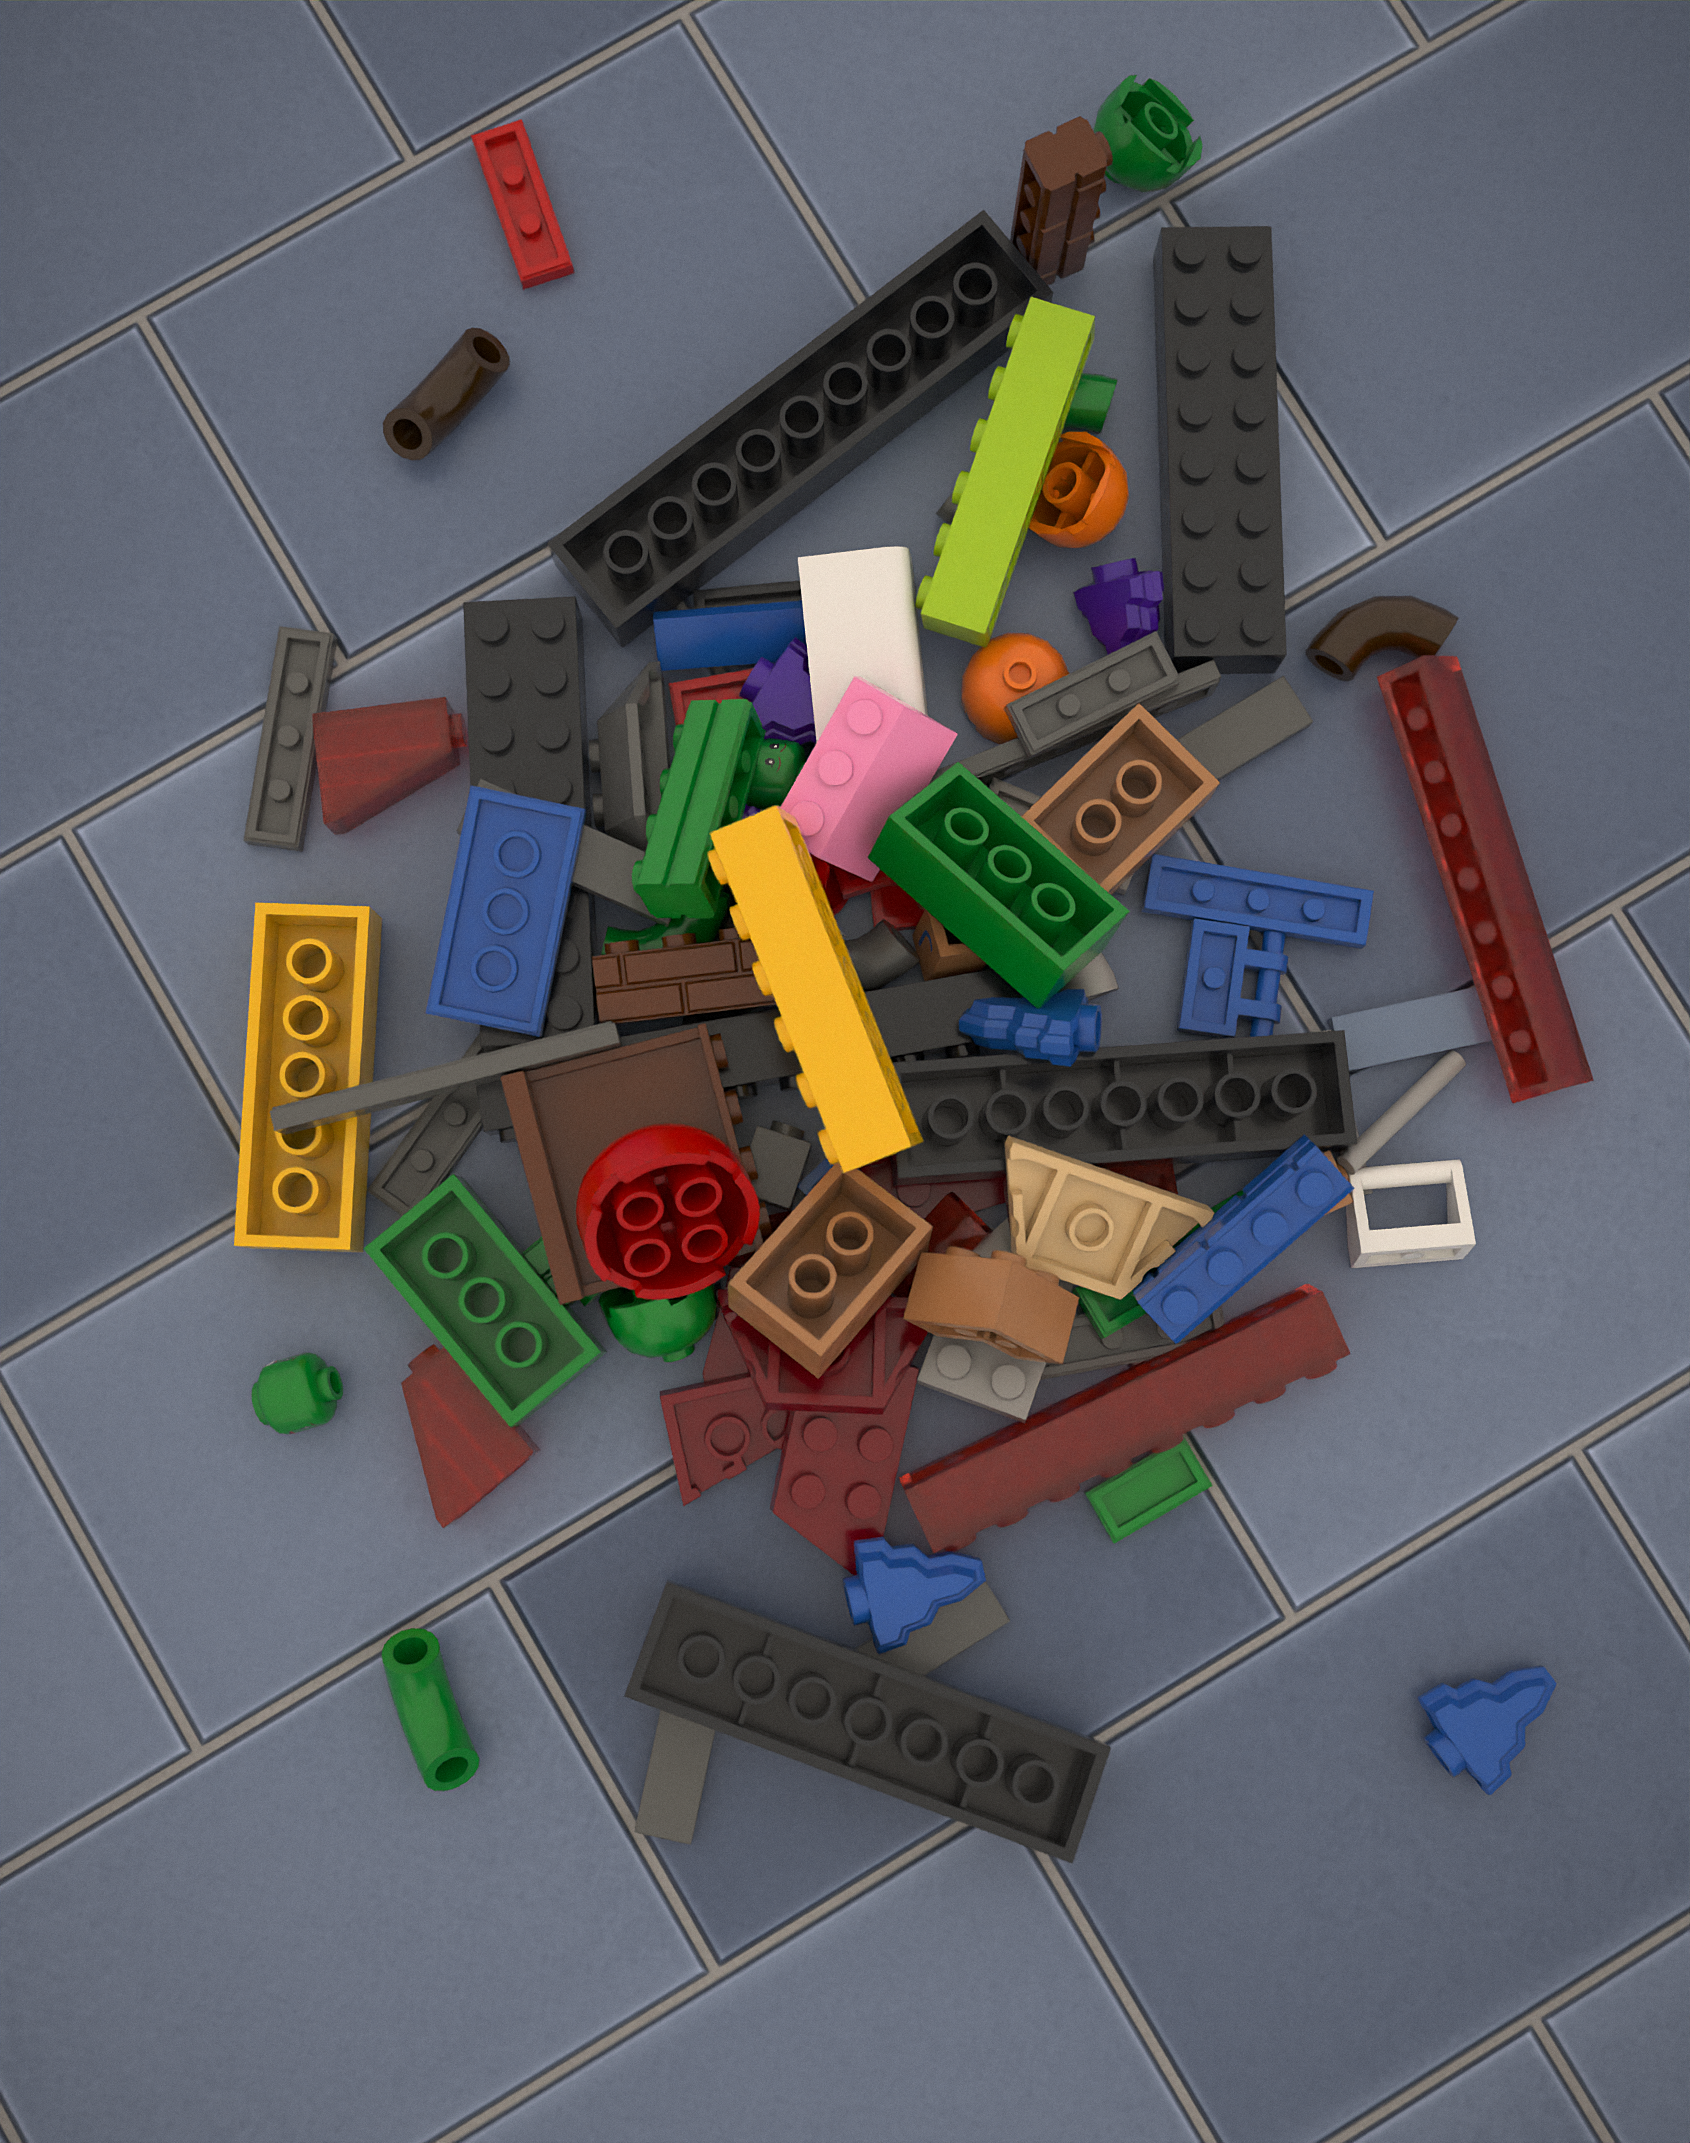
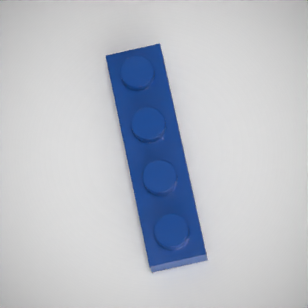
(1258, 900)

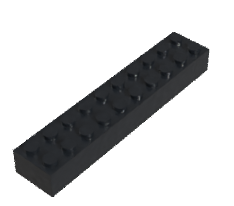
(798, 430)

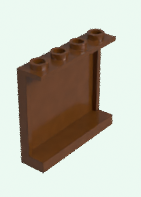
(584, 1104)

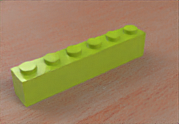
(1007, 471)

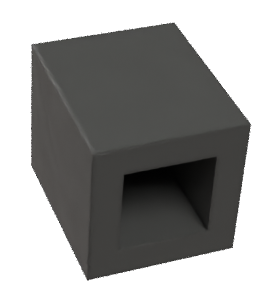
(779, 1163)

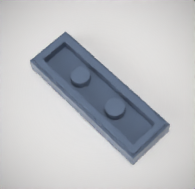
(1413, 1029)

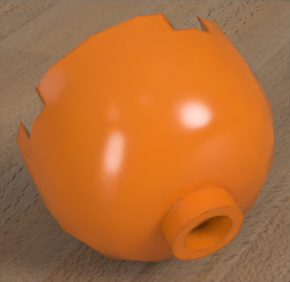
(1081, 493)
(1003, 673)

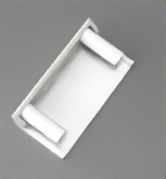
(861, 625)

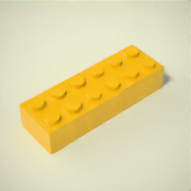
(814, 988)
(307, 1038)

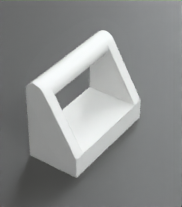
(1416, 1243)

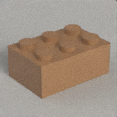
(1123, 799)
(829, 1267)

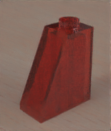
(382, 755)
(459, 1435)

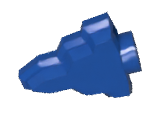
(1051, 1033)
(904, 1587)
(1484, 1722)

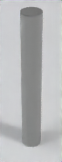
(1401, 1112)

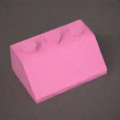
(863, 771)

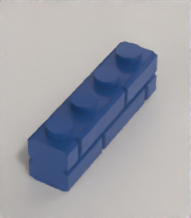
(1241, 1238)

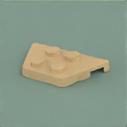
(1091, 1221)

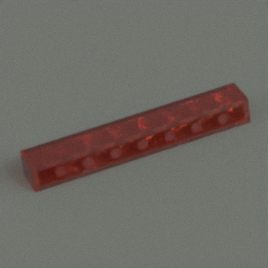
(1484, 878)
(1125, 1417)

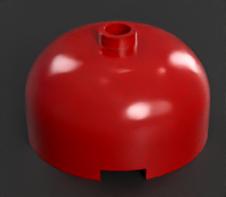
(665, 1210)

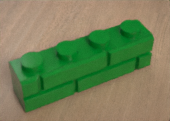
(699, 795)

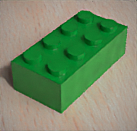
(997, 884)
(484, 1300)

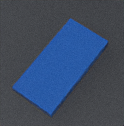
(506, 911)

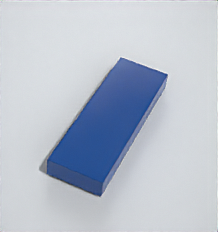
(726, 634)

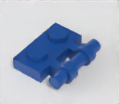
(1215, 977)

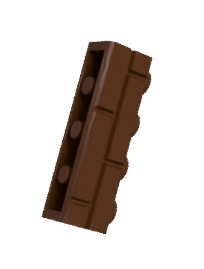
(1060, 198)
(676, 978)

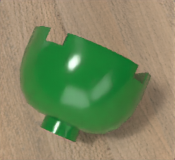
(1147, 135)
(659, 1325)

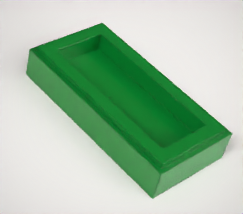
(1147, 1490)

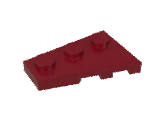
(718, 1431)

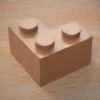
(992, 1303)

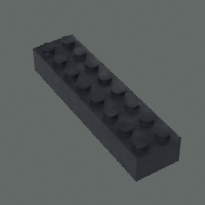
(1219, 449)
(534, 742)
(1129, 1105)
(868, 1721)

